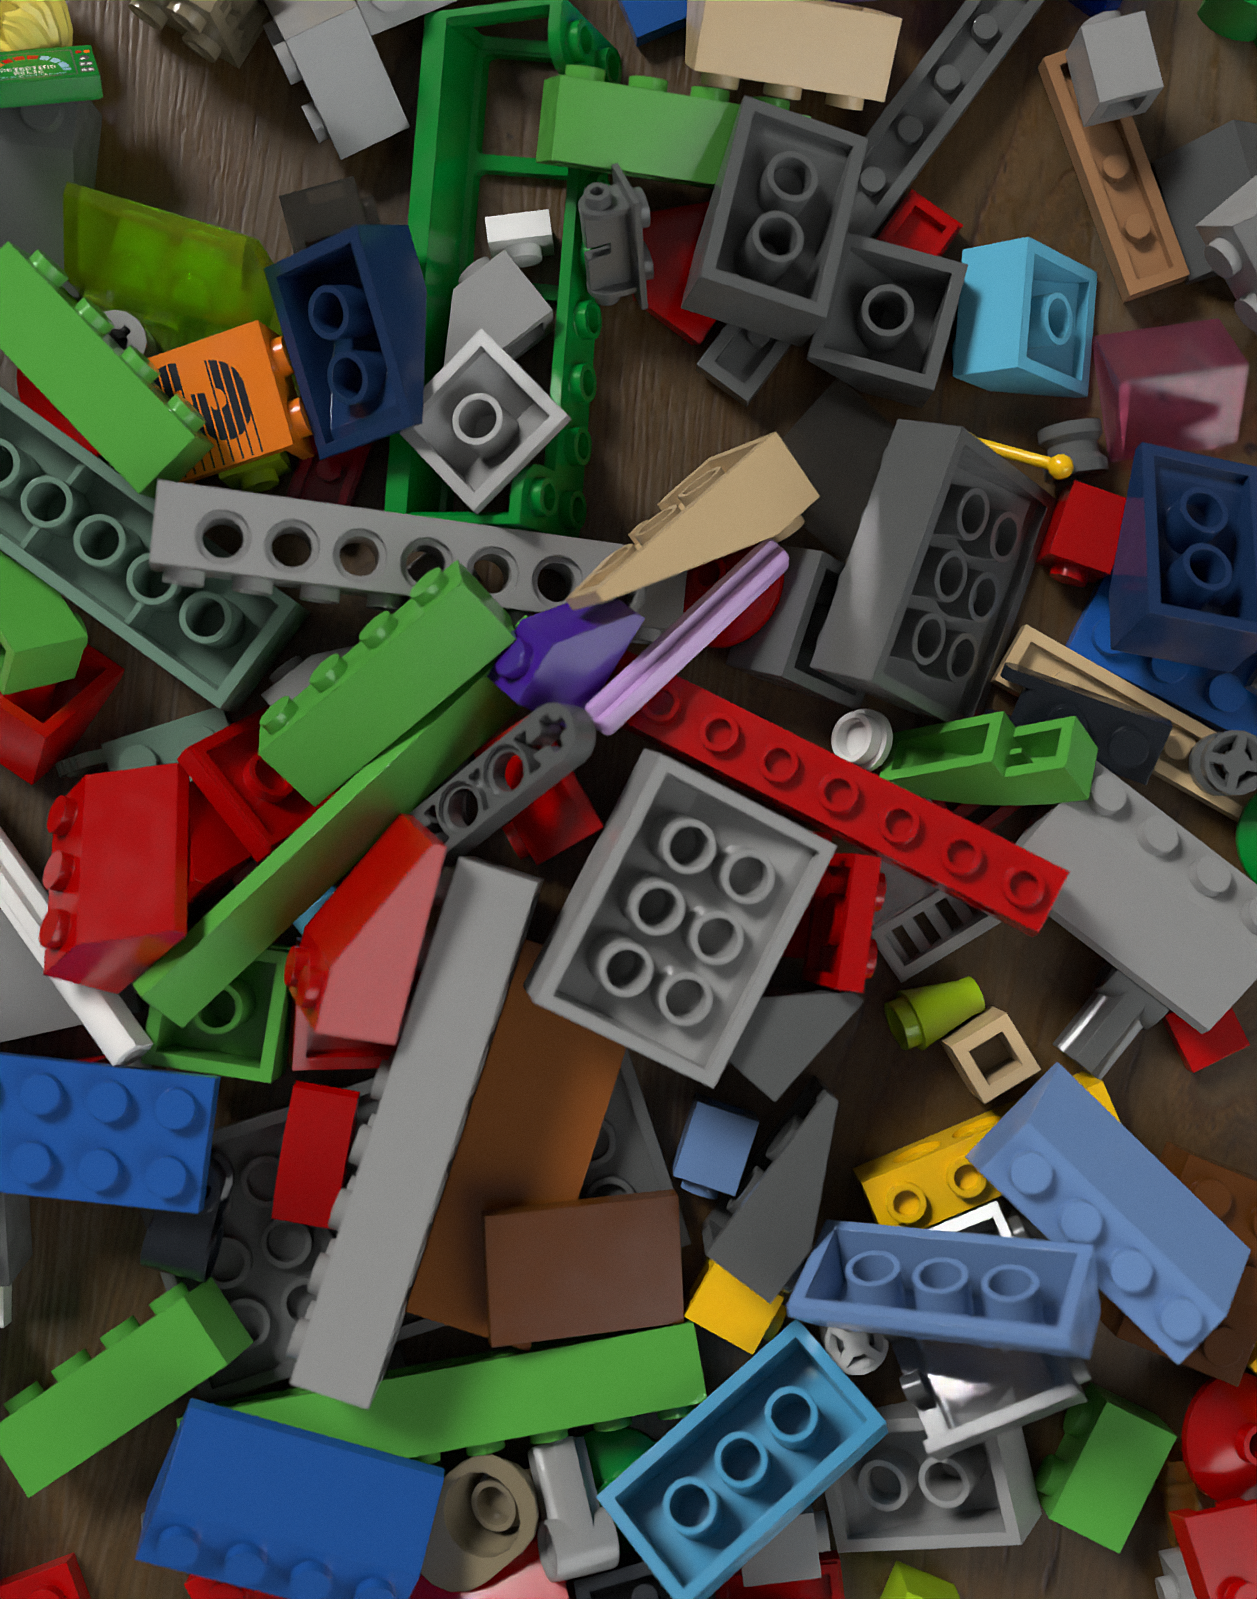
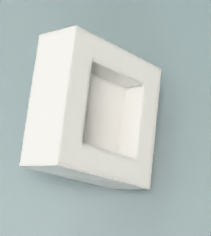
(522, 235)

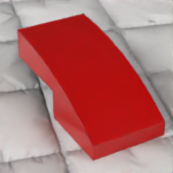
(314, 1153)

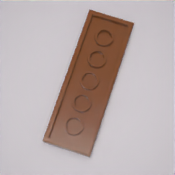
(520, 1145)

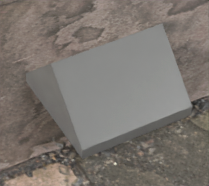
(483, 421)

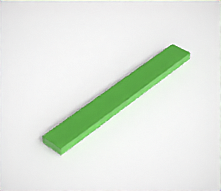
(323, 849)

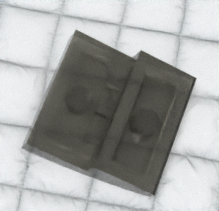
(841, 454)

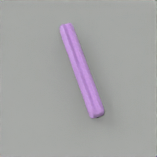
(687, 636)

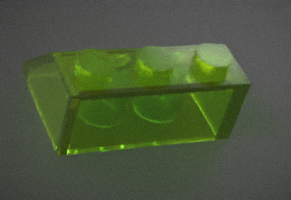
(163, 264)

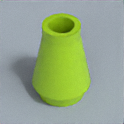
(930, 1012)

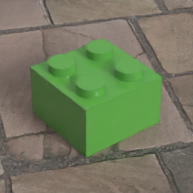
(237, 1032)

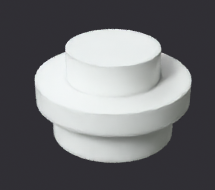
(863, 738)

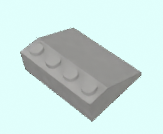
(678, 918)

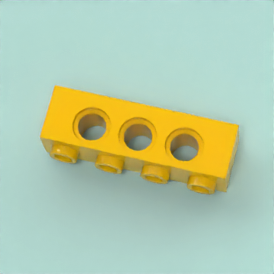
(933, 1176)

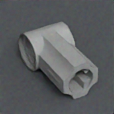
(574, 1530)

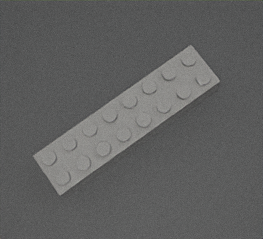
(416, 1132)

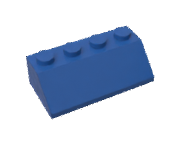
(288, 1509)

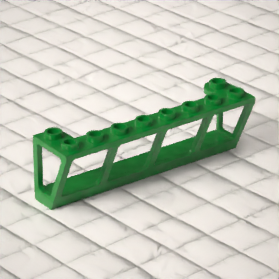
(443, 230)

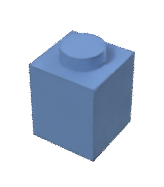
(714, 1147)

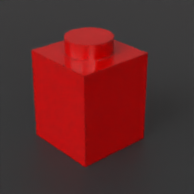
(1082, 534)

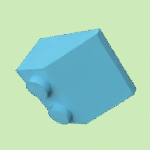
(1025, 320)

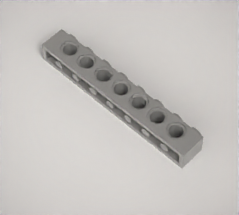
(188, 511)

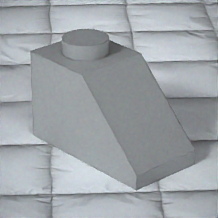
(502, 303)

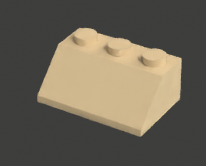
(793, 47)

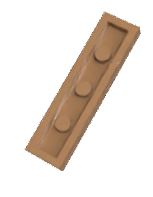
(1117, 191)

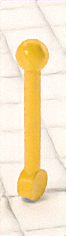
(1058, 466)

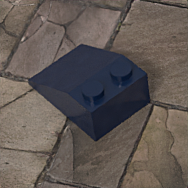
(355, 333)
(1186, 560)

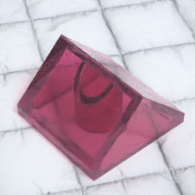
(1170, 387)

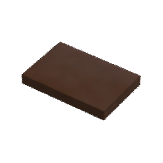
(582, 1267)

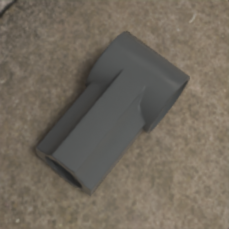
(1108, 1021)

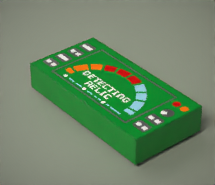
(48, 76)

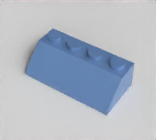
(1099, 1186)
(951, 1287)

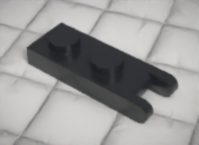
(1125, 735)

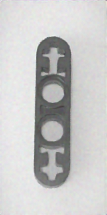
(487, 777)

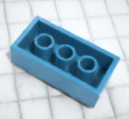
(743, 1464)

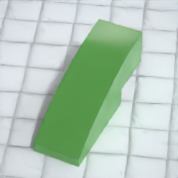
(994, 761)

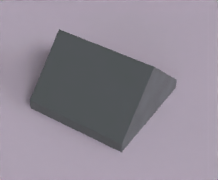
(1200, 179)

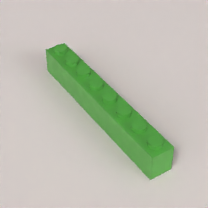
(506, 1394)

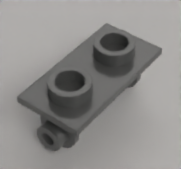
(616, 218)

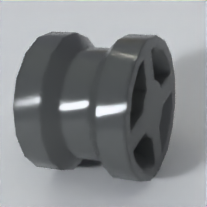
(1079, 442)
(1237, 763)

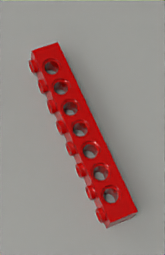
(849, 802)

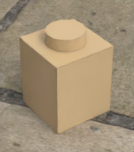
(989, 1054)

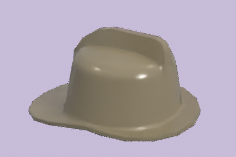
(480, 1522)

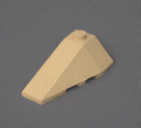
(714, 511)

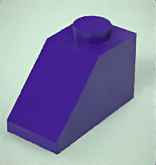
(565, 653)

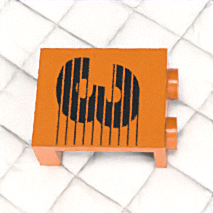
(244, 394)

